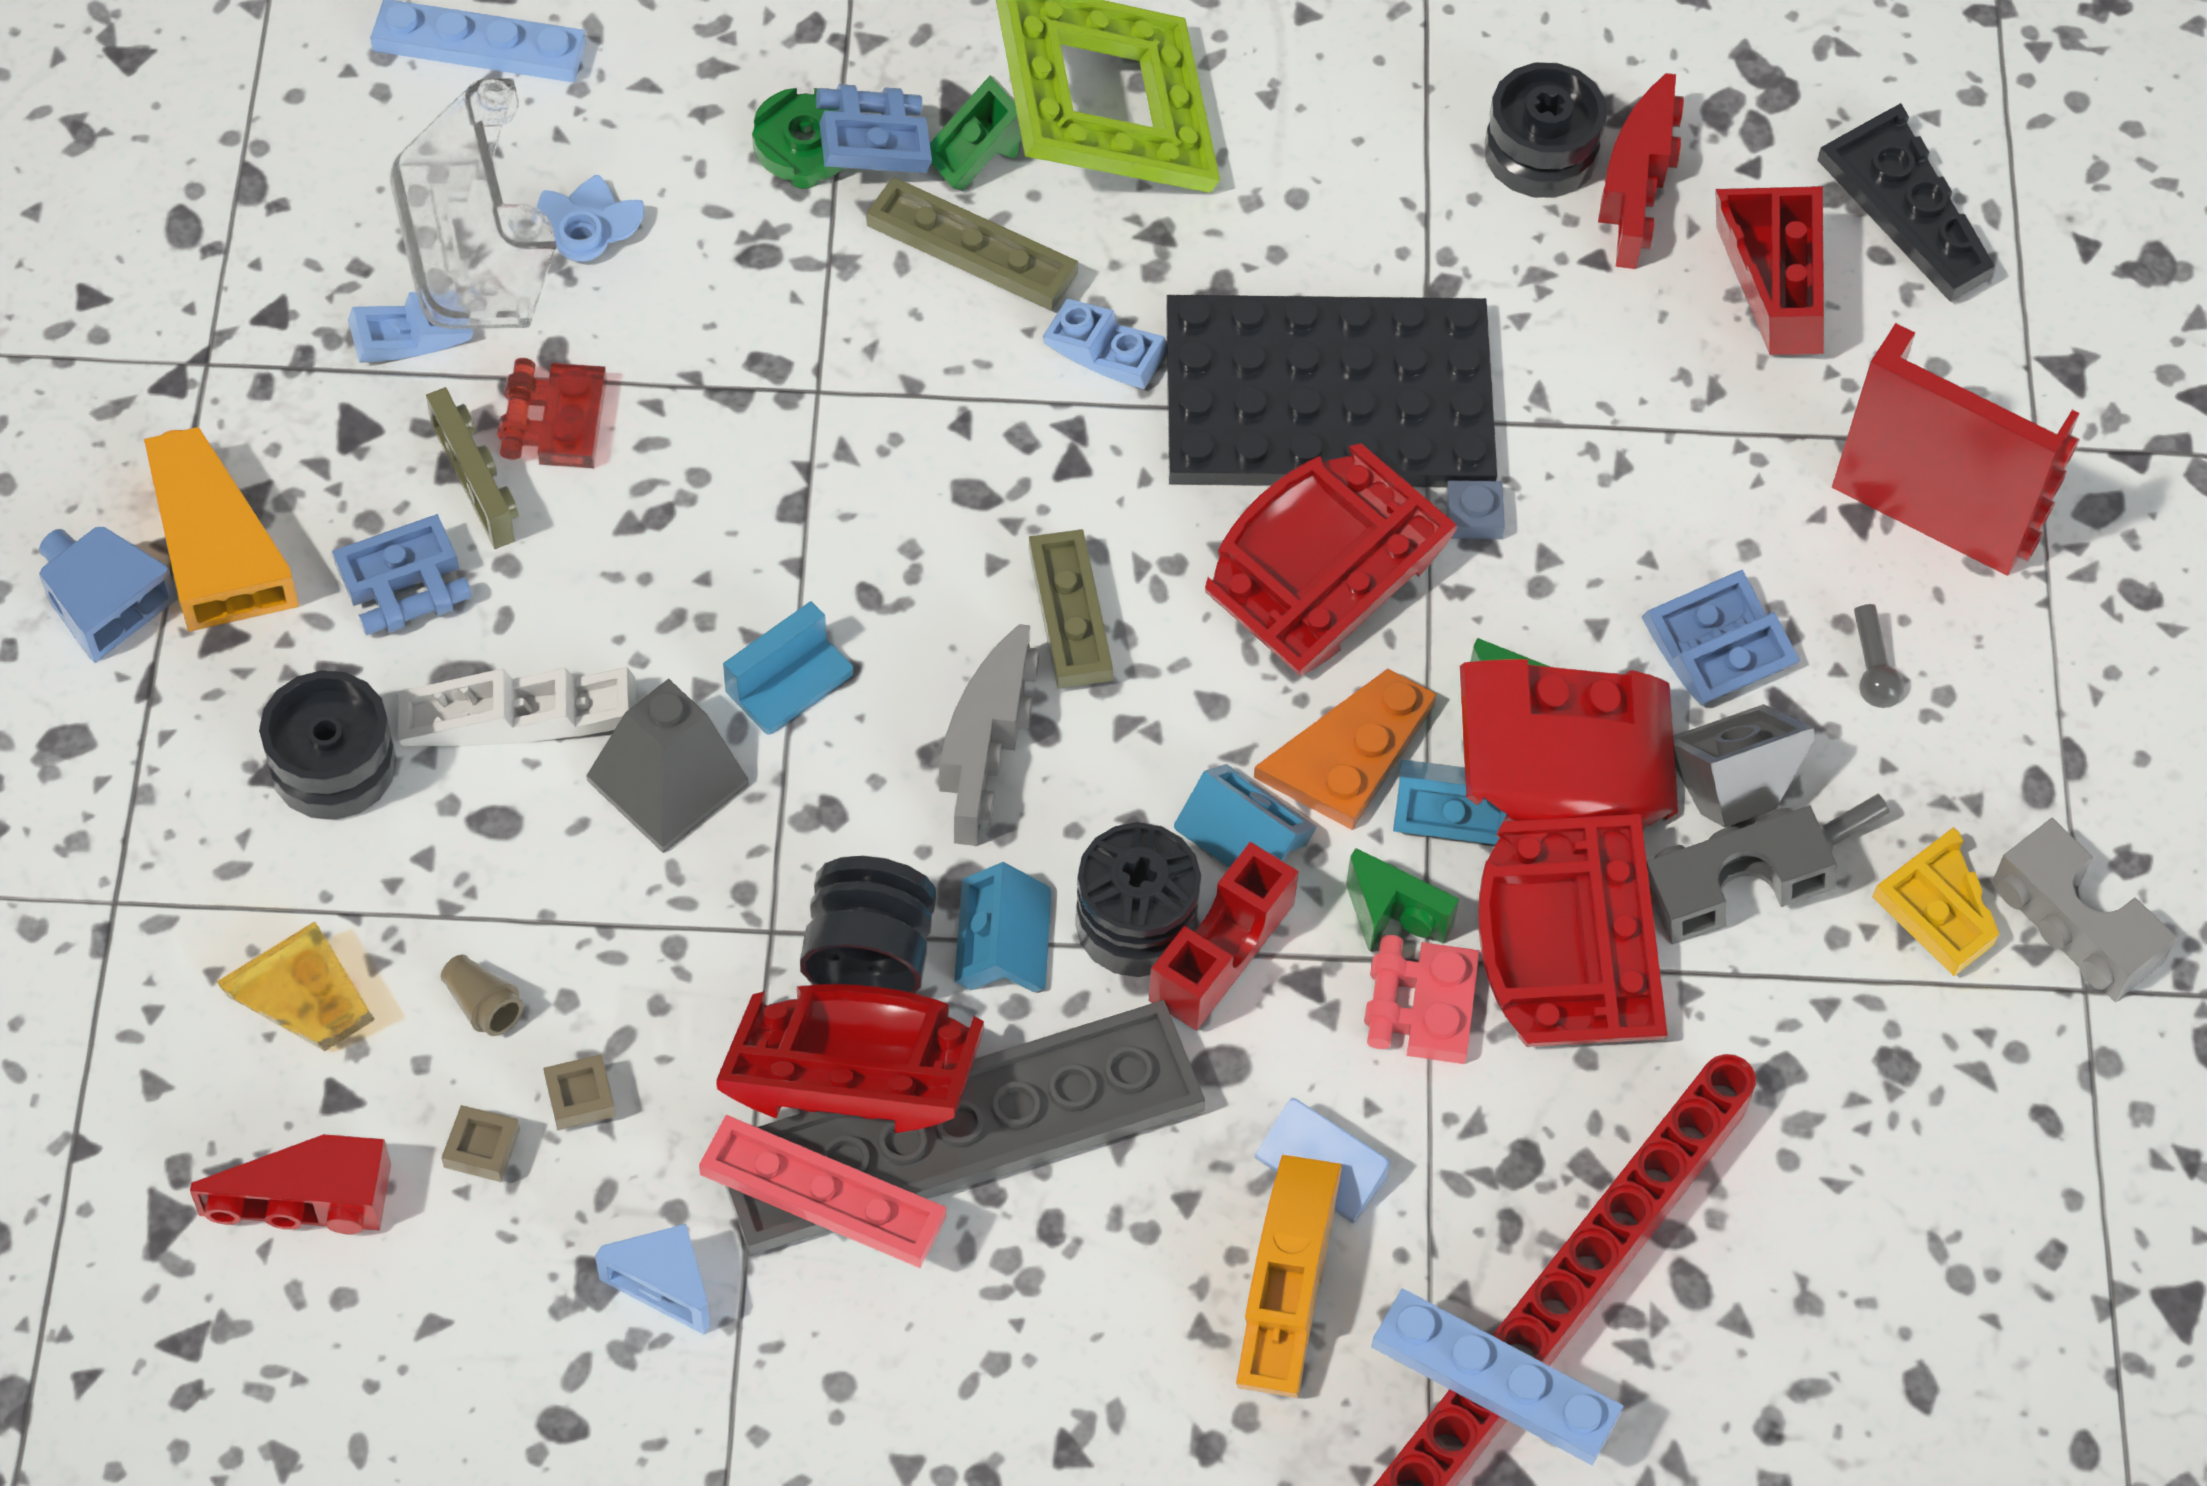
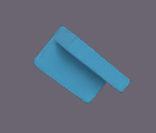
(786, 670)
(1436, 805)
(1232, 811)
(1003, 929)

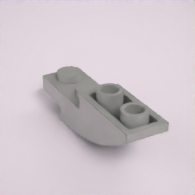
(984, 725)

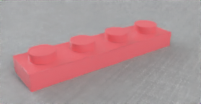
(823, 1191)

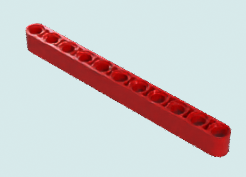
(1582, 1287)

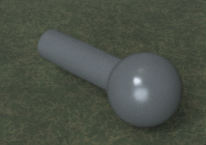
(1880, 683)
(1854, 820)

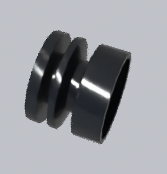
(868, 924)
(1129, 924)

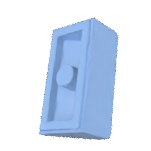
(1309, 1135)

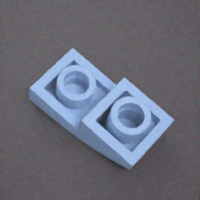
(1097, 342)

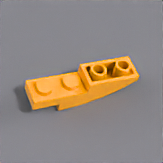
(1288, 1275)

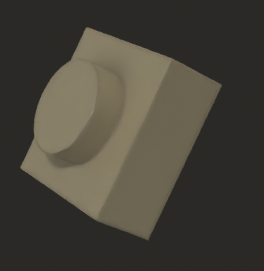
(579, 1092)
(480, 1143)

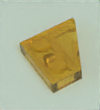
(301, 989)

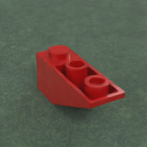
(315, 1182)

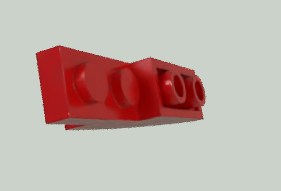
(1640, 166)

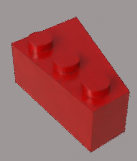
(1779, 261)

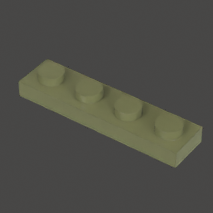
(972, 243)

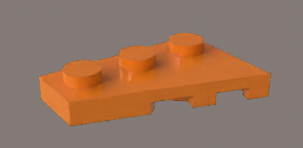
(1350, 749)

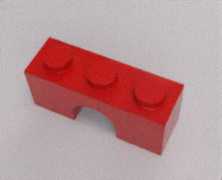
(1206, 962)

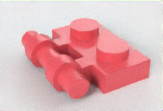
(1441, 1002)

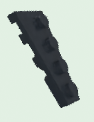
(1898, 188)

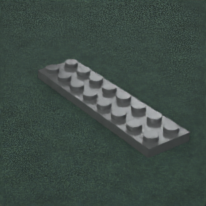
(1012, 1115)

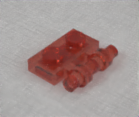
(570, 416)

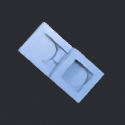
(399, 332)

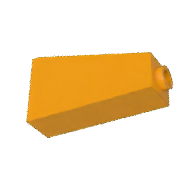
(214, 540)

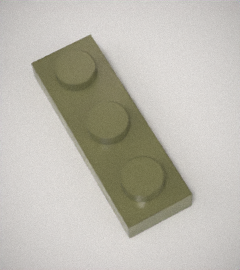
(473, 467)
(1070, 609)

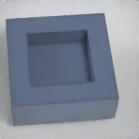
(1476, 509)

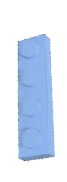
(478, 40)
(1497, 1376)

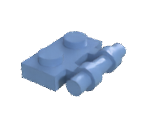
(873, 140)
(396, 561)

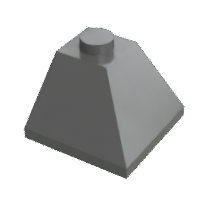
(1741, 763)
(666, 766)

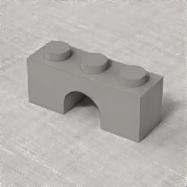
(2109, 947)

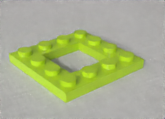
(1171, 152)

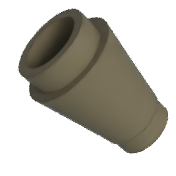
(484, 997)

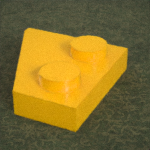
(1940, 904)

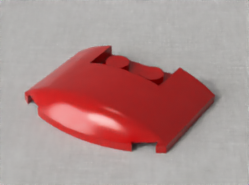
(1324, 554)
(1567, 741)
(1572, 931)
(852, 1055)

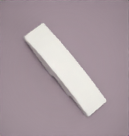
(505, 710)

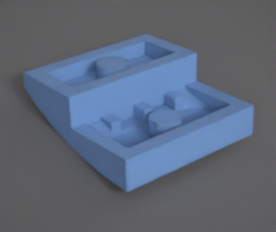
(1720, 638)

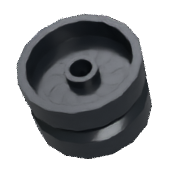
(1545, 129)
(328, 744)

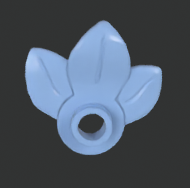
(590, 215)

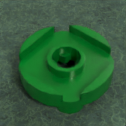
(776, 142)

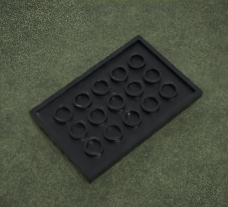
(1307, 376)

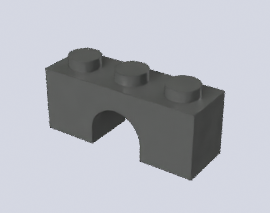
(1781, 850)

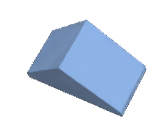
(659, 1273)

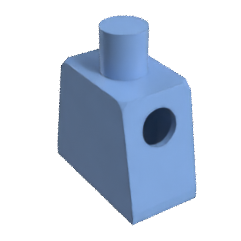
(103, 587)

